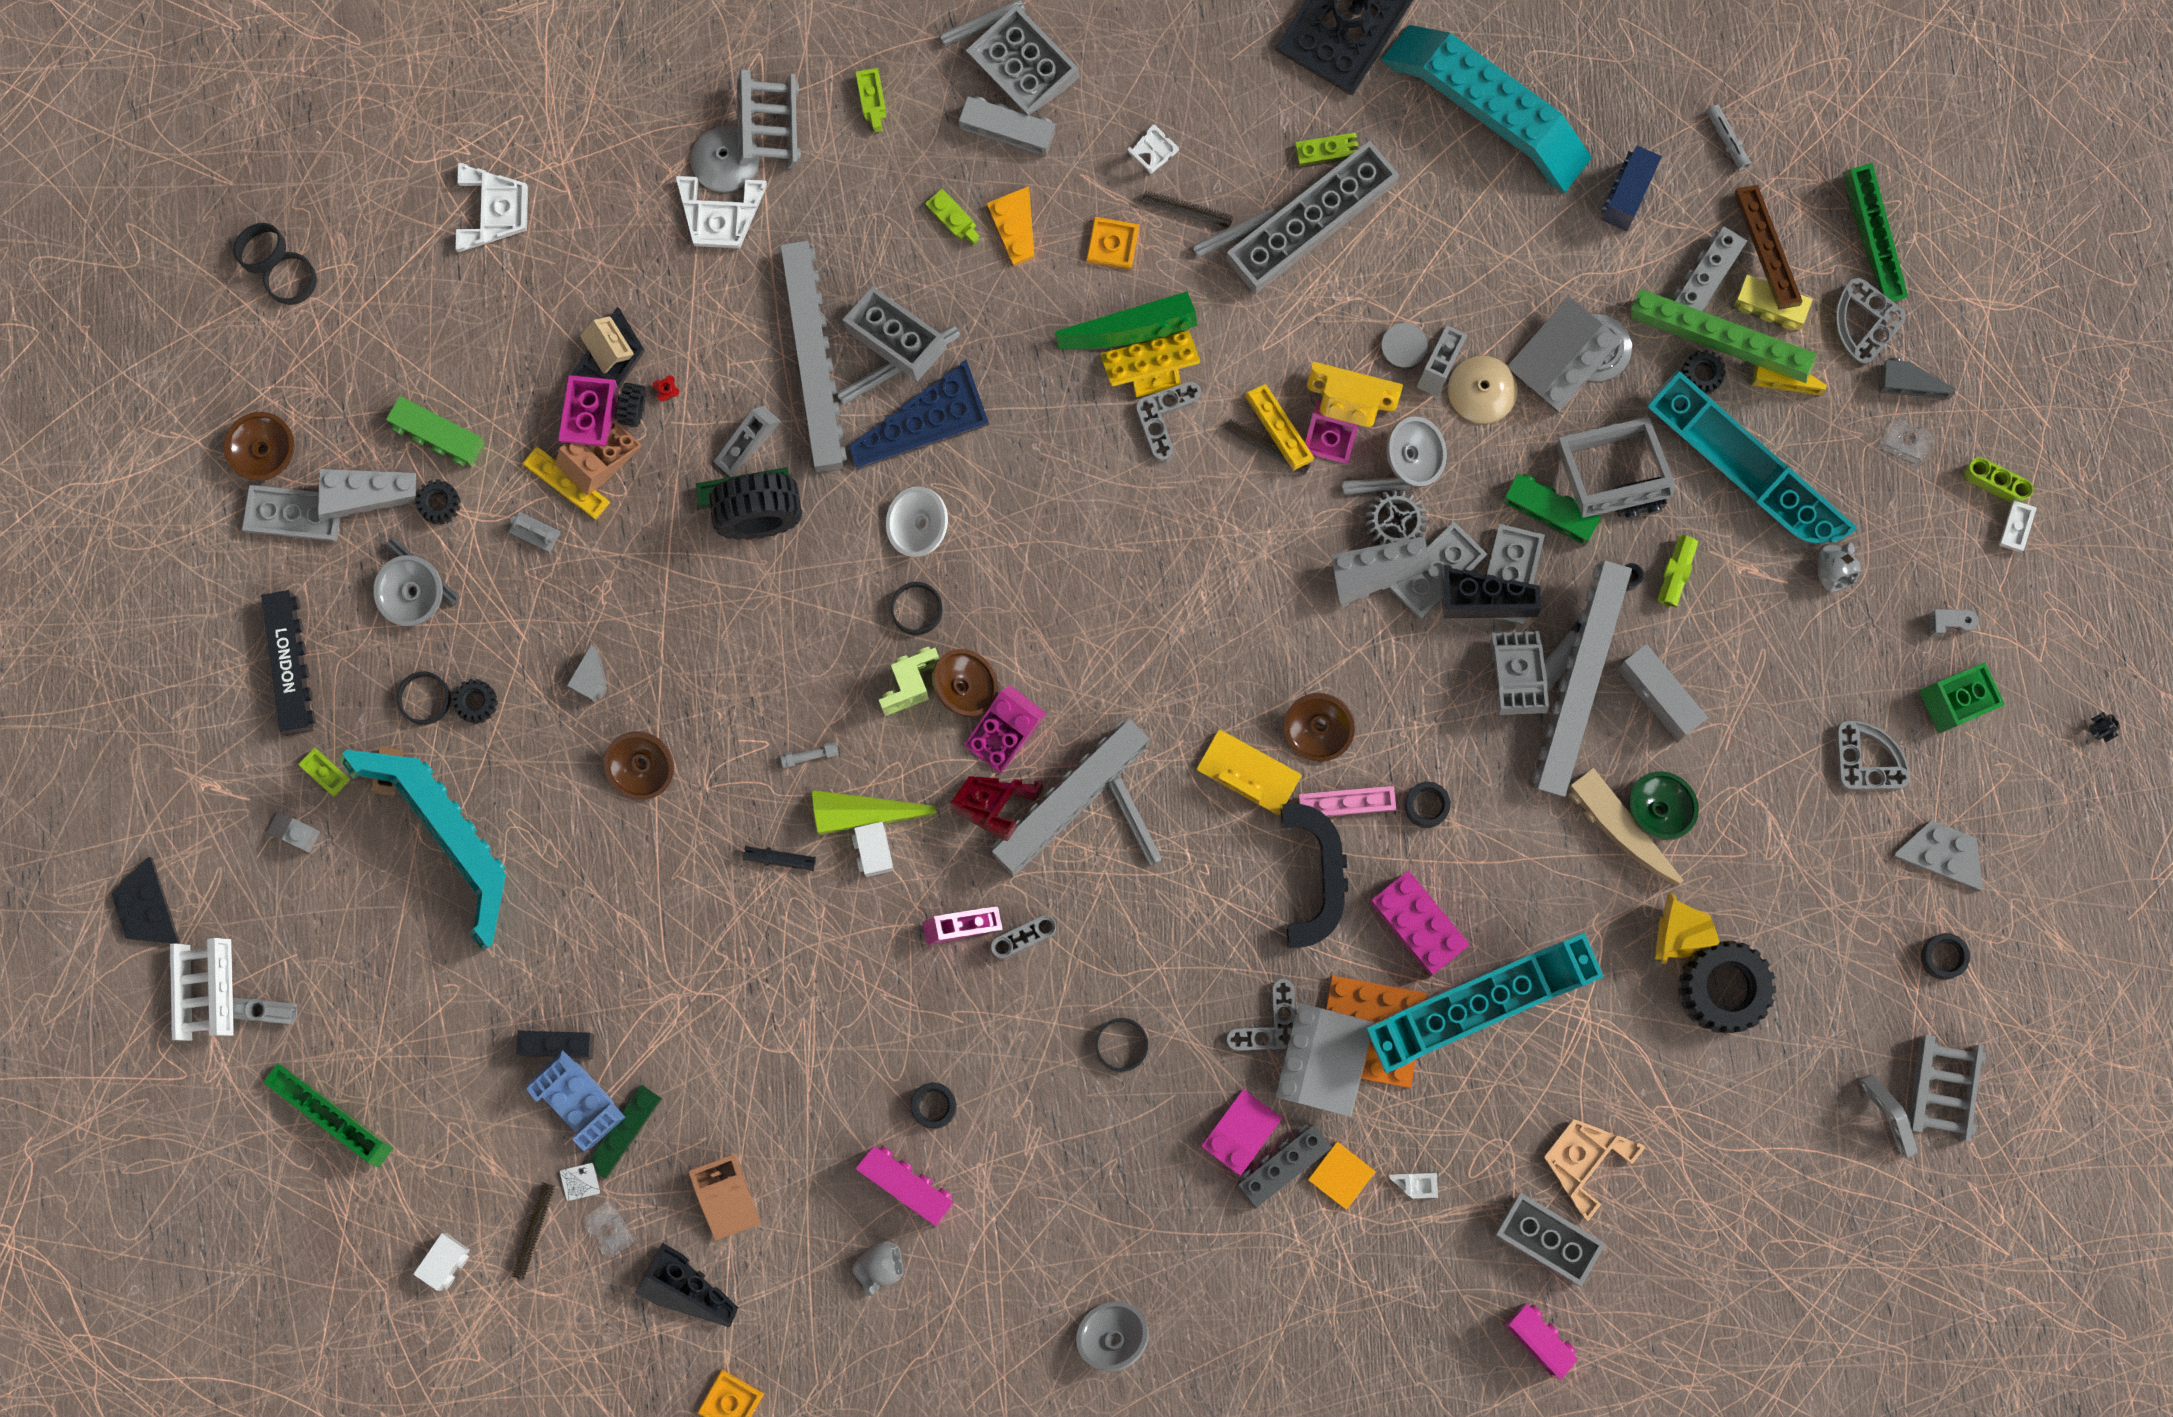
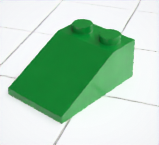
(1961, 697)

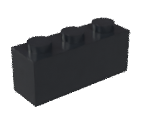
(552, 1043)

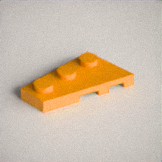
(1014, 224)

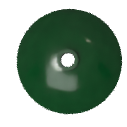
(1674, 800)

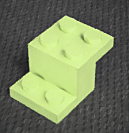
(909, 680)

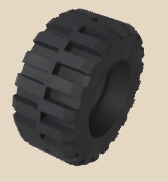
(755, 506)
(1758, 987)

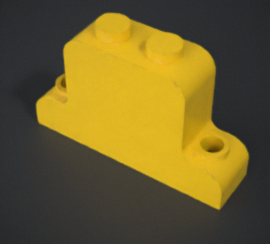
(1352, 395)

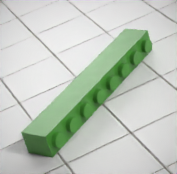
(1723, 336)

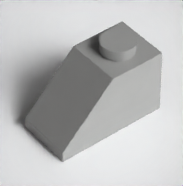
(589, 677)
(293, 832)

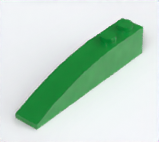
(1875, 230)
(1132, 325)
(328, 1116)

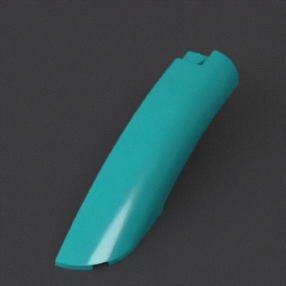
(1748, 462)

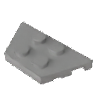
(1945, 854)

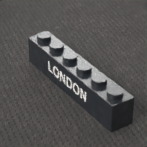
(287, 662)

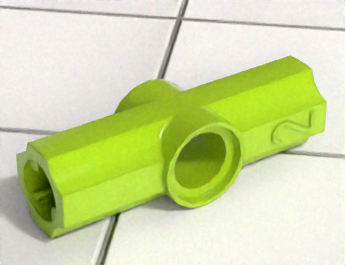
(1677, 571)

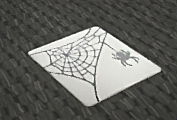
(579, 1182)

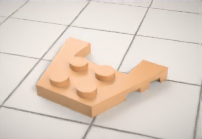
(1578, 1155)

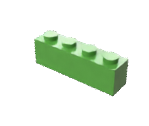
(435, 431)

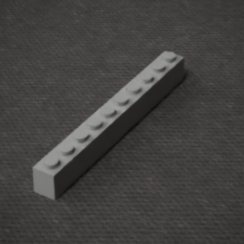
(812, 356)
(1581, 678)

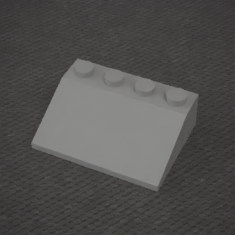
(1023, 61)
(1564, 354)
(1324, 1060)

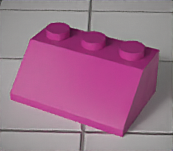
(1542, 1340)

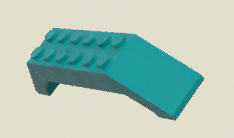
(1492, 99)
(445, 825)
(1483, 1001)

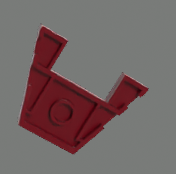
(983, 799)

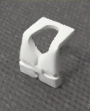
(1156, 145)

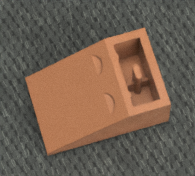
(594, 465)
(725, 1197)

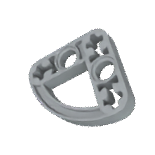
(1881, 314)
(1861, 773)

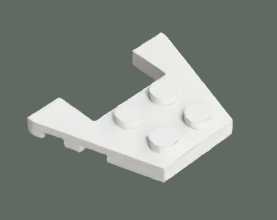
(502, 207)
(717, 221)

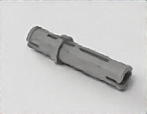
(1732, 144)

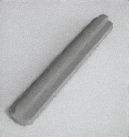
(977, 24)
(1231, 234)
(1135, 821)

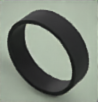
(249, 233)
(303, 296)
(912, 585)
(406, 681)
(1122, 1020)

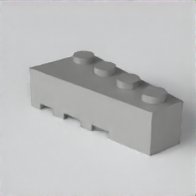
(362, 491)
(1378, 567)

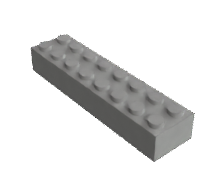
(1312, 217)
(1071, 797)

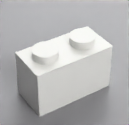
(873, 849)
(442, 1262)

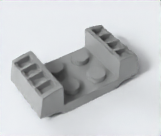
(1520, 673)

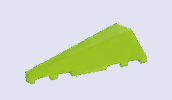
(844, 812)

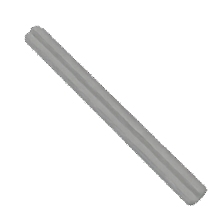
(884, 373)

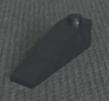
(677, 1286)

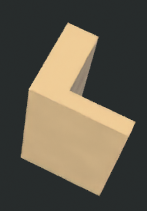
(606, 343)

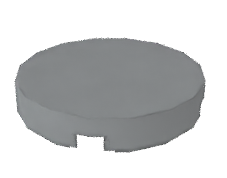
(1404, 346)

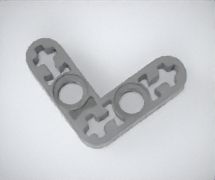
(1160, 409)
(1272, 1032)
(1894, 1112)

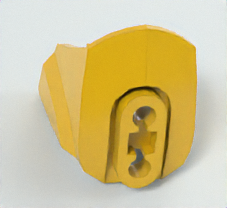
(1683, 931)

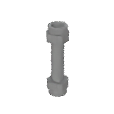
(829, 750)

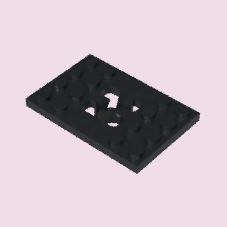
(1328, 49)

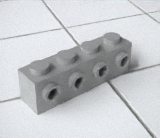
(1711, 269)

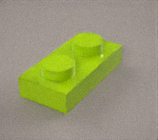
(324, 772)

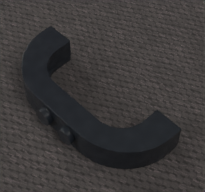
(1332, 867)

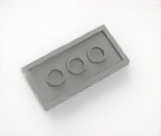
(287, 514)
(1450, 548)
(1515, 557)

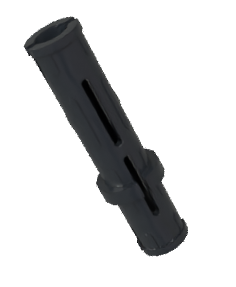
(779, 858)

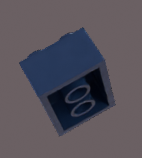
(1630, 187)

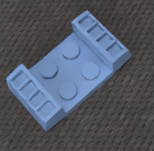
(576, 1100)

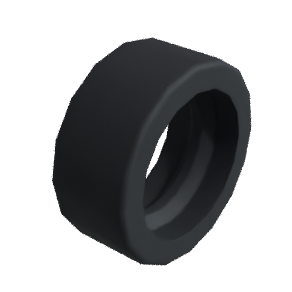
(1441, 793)
(1964, 956)
(915, 1102)

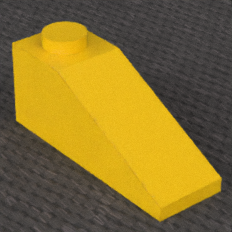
(1770, 379)

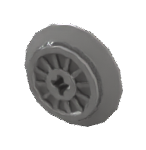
(1619, 357)

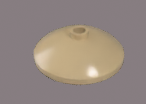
(1481, 404)

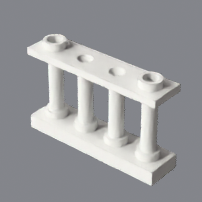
(219, 989)

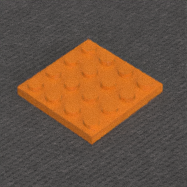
(1373, 1003)

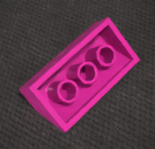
(906, 1186)

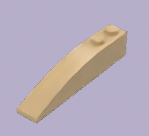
(1617, 823)

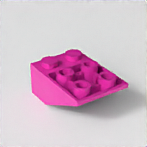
(1005, 728)

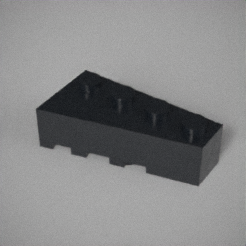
(1484, 596)

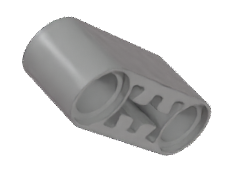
(1026, 928)

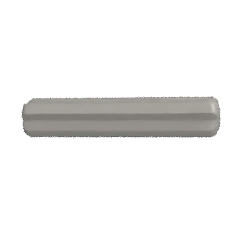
(1373, 485)

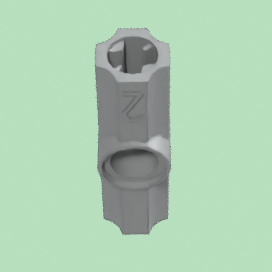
(272, 1011)

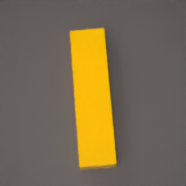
(1279, 427)
(544, 467)

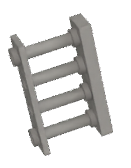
(747, 128)
(1922, 1096)

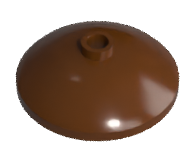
(247, 438)
(972, 676)
(1315, 740)
(631, 775)

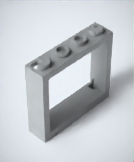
(1624, 496)

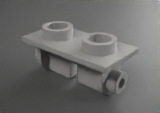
(534, 531)

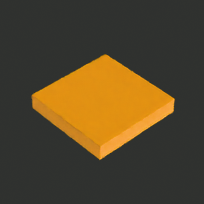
(1112, 243)
(1341, 1175)
(730, 1398)

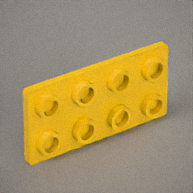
(1152, 363)
(1248, 772)

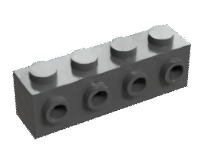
(1284, 1166)

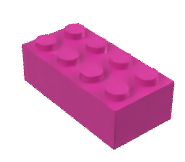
(1419, 923)

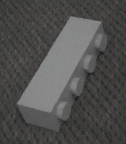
(1007, 125)

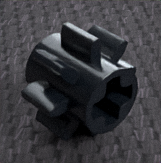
(2104, 727)

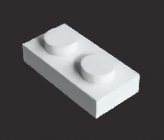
(2017, 526)

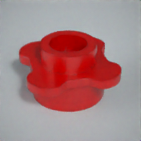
(672, 391)

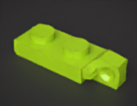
(871, 97)
(952, 217)

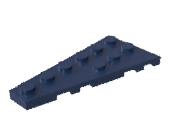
(932, 416)

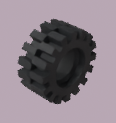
(1712, 362)
(631, 404)
(445, 513)
(484, 711)

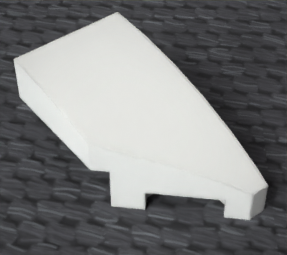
(1417, 1184)

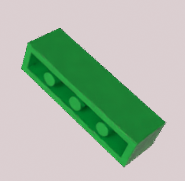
(1550, 508)

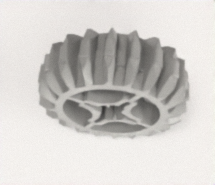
(1405, 517)

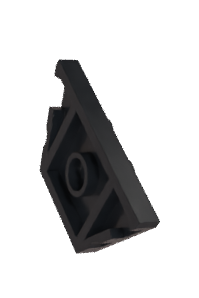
(589, 368)
(144, 907)

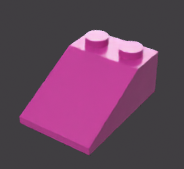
(588, 410)
(1241, 1132)

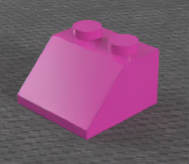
(1330, 437)

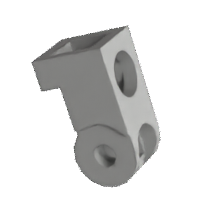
(1947, 619)

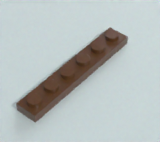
(1768, 247)

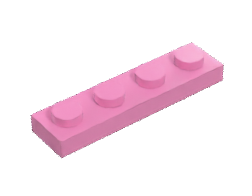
(1351, 801)

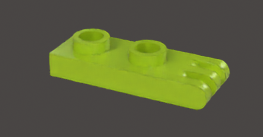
(1325, 149)

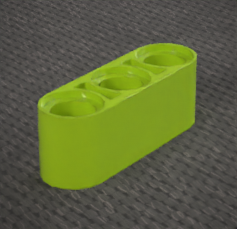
(2009, 479)

